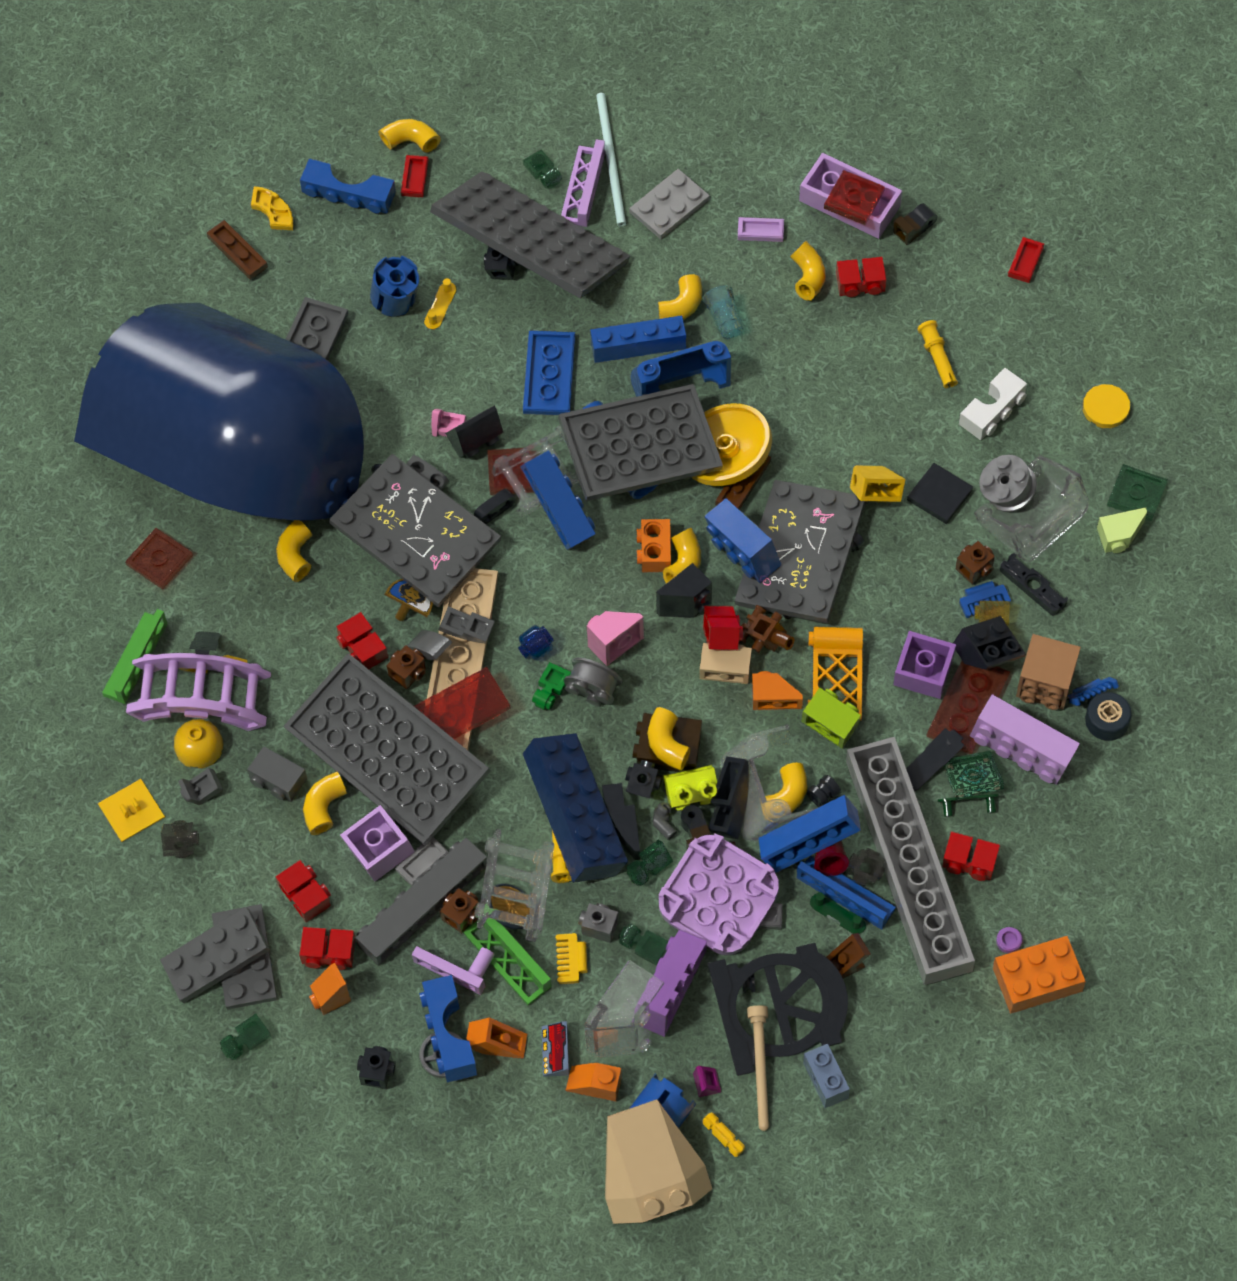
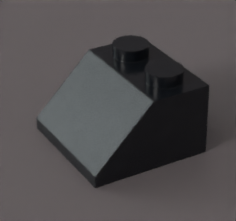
(476, 432)
(685, 594)

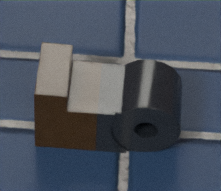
(914, 223)
(694, 823)

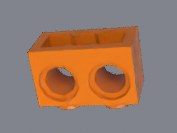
(654, 545)

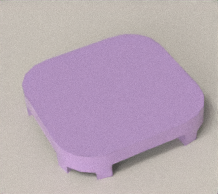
(718, 894)

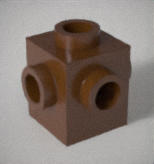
(975, 562)
(406, 666)
(459, 910)

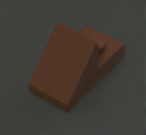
(849, 955)

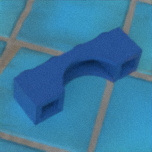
(371, 194)
(455, 1054)

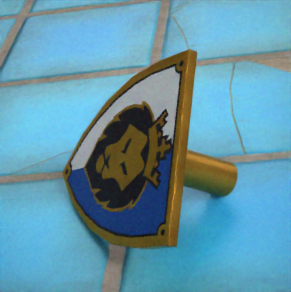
(409, 599)

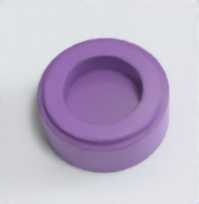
(1009, 940)

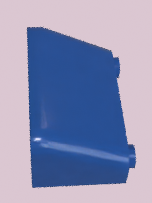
(708, 359)

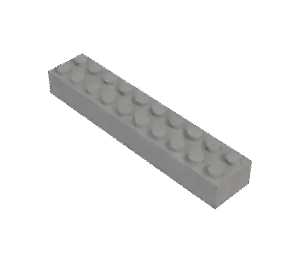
(910, 861)

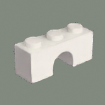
(982, 418)

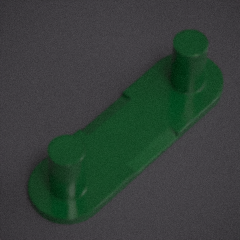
(990, 802)
(845, 918)

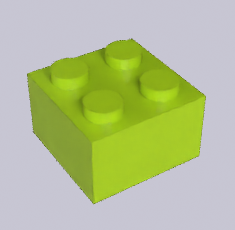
(831, 717)

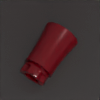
(831, 860)

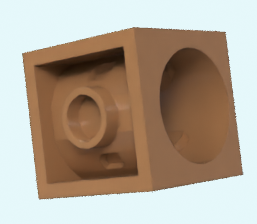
(1047, 672)

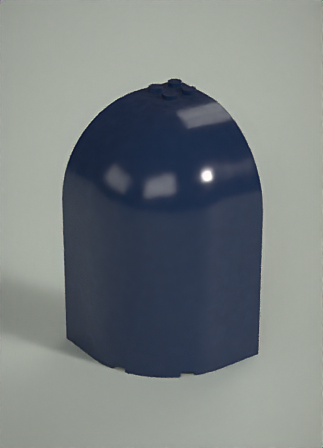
(224, 414)

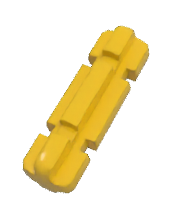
(723, 1134)

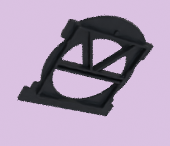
(812, 964)

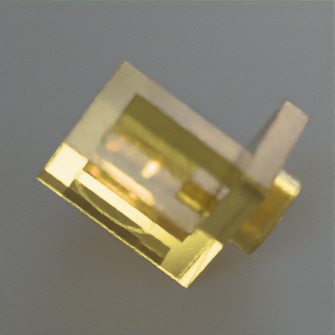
(990, 609)

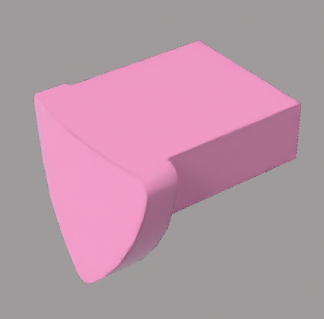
(445, 421)

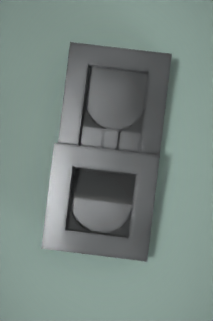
(465, 626)
(430, 644)

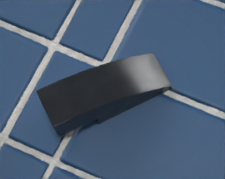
(730, 798)
(622, 817)

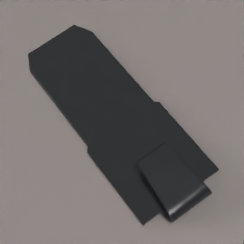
(204, 642)
(935, 755)

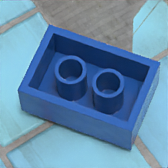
(742, 541)

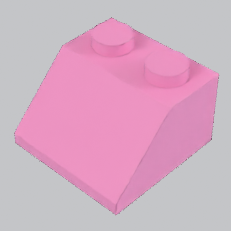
(614, 634)

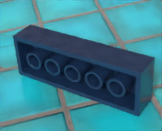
(574, 807)

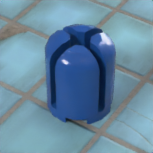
(394, 285)
(668, 1096)

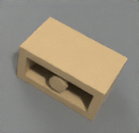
(725, 664)

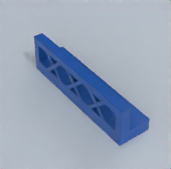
(847, 894)

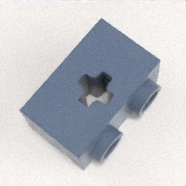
(826, 1076)

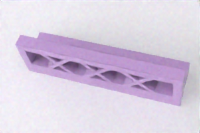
(588, 186)

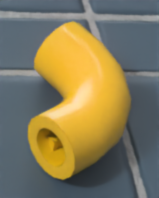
(412, 131)
(812, 270)
(687, 301)
(289, 550)
(688, 553)
(662, 741)
(794, 785)
(317, 802)

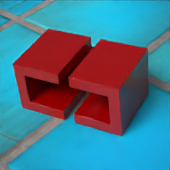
(872, 277)
(722, 627)
(360, 642)
(982, 862)
(301, 888)
(314, 947)

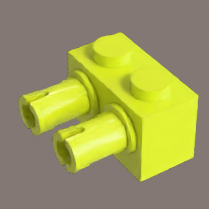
(691, 787)

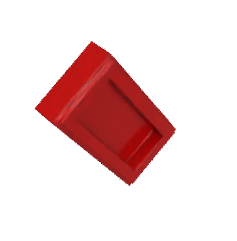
(414, 176)
(1026, 260)

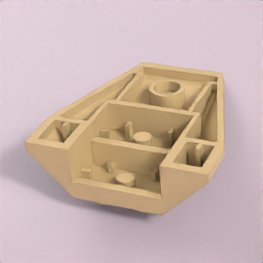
(650, 1166)

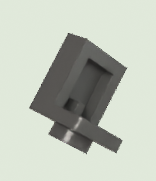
(200, 787)

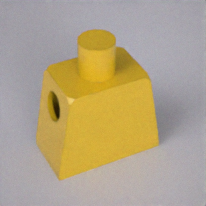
(869, 485)

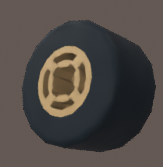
(1103, 724)

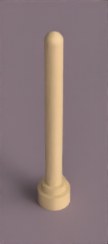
(758, 1017)

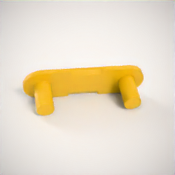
(442, 300)

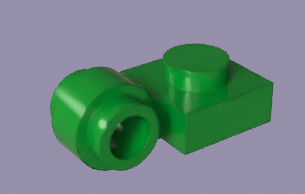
(551, 681)

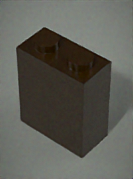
(685, 732)

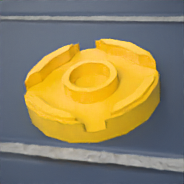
(1106, 406)

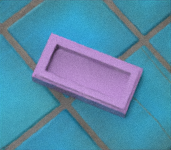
(760, 229)

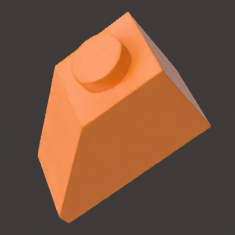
(774, 692)
(329, 990)
(496, 1038)
(595, 1080)

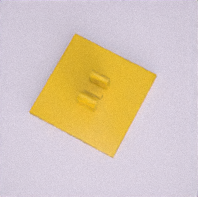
(131, 810)

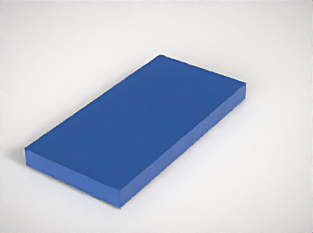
(549, 372)

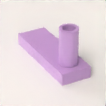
(469, 979)

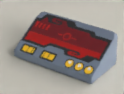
(555, 1049)

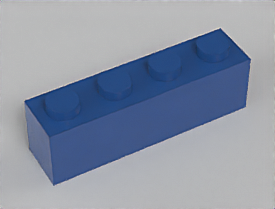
(638, 339)
(558, 499)
(809, 833)

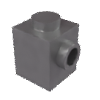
(598, 922)

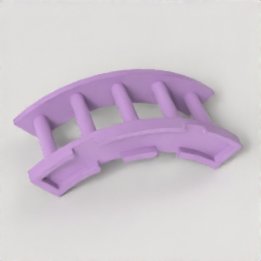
(197, 706)

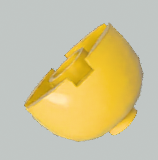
(198, 743)

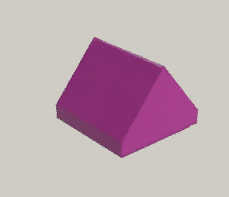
(706, 1081)

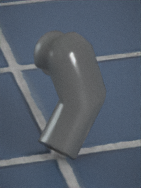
(661, 819)

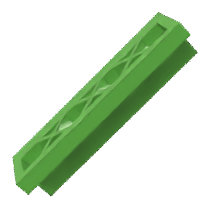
(141, 643)
(518, 955)

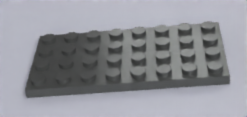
(530, 234)
(387, 749)

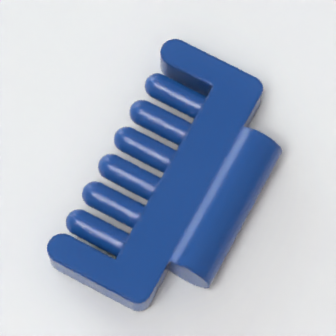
(982, 592)
(1090, 689)

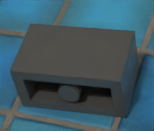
(276, 774)

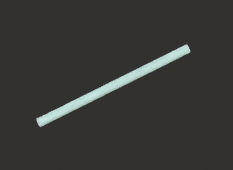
(611, 160)

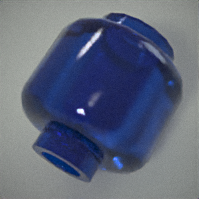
(535, 642)

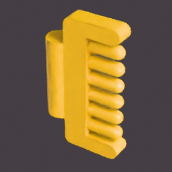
(577, 958)

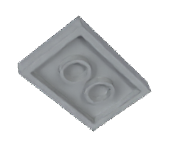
(669, 204)

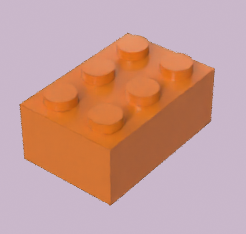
(1038, 974)

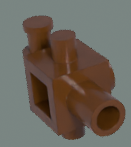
(766, 631)

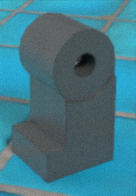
(428, 472)

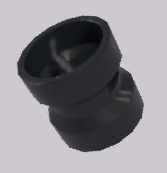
(824, 791)

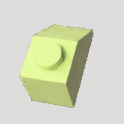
(1120, 529)

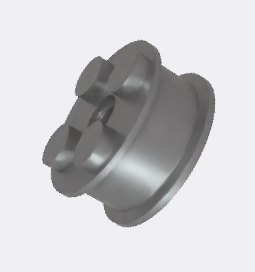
(1008, 483)
(592, 681)

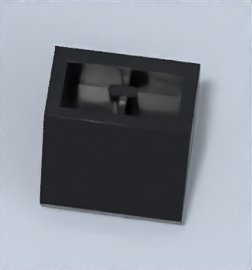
(988, 644)

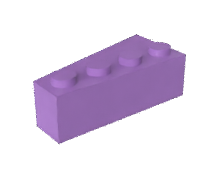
(677, 972)

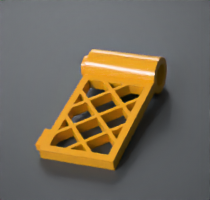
(840, 643)

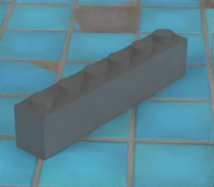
(421, 901)

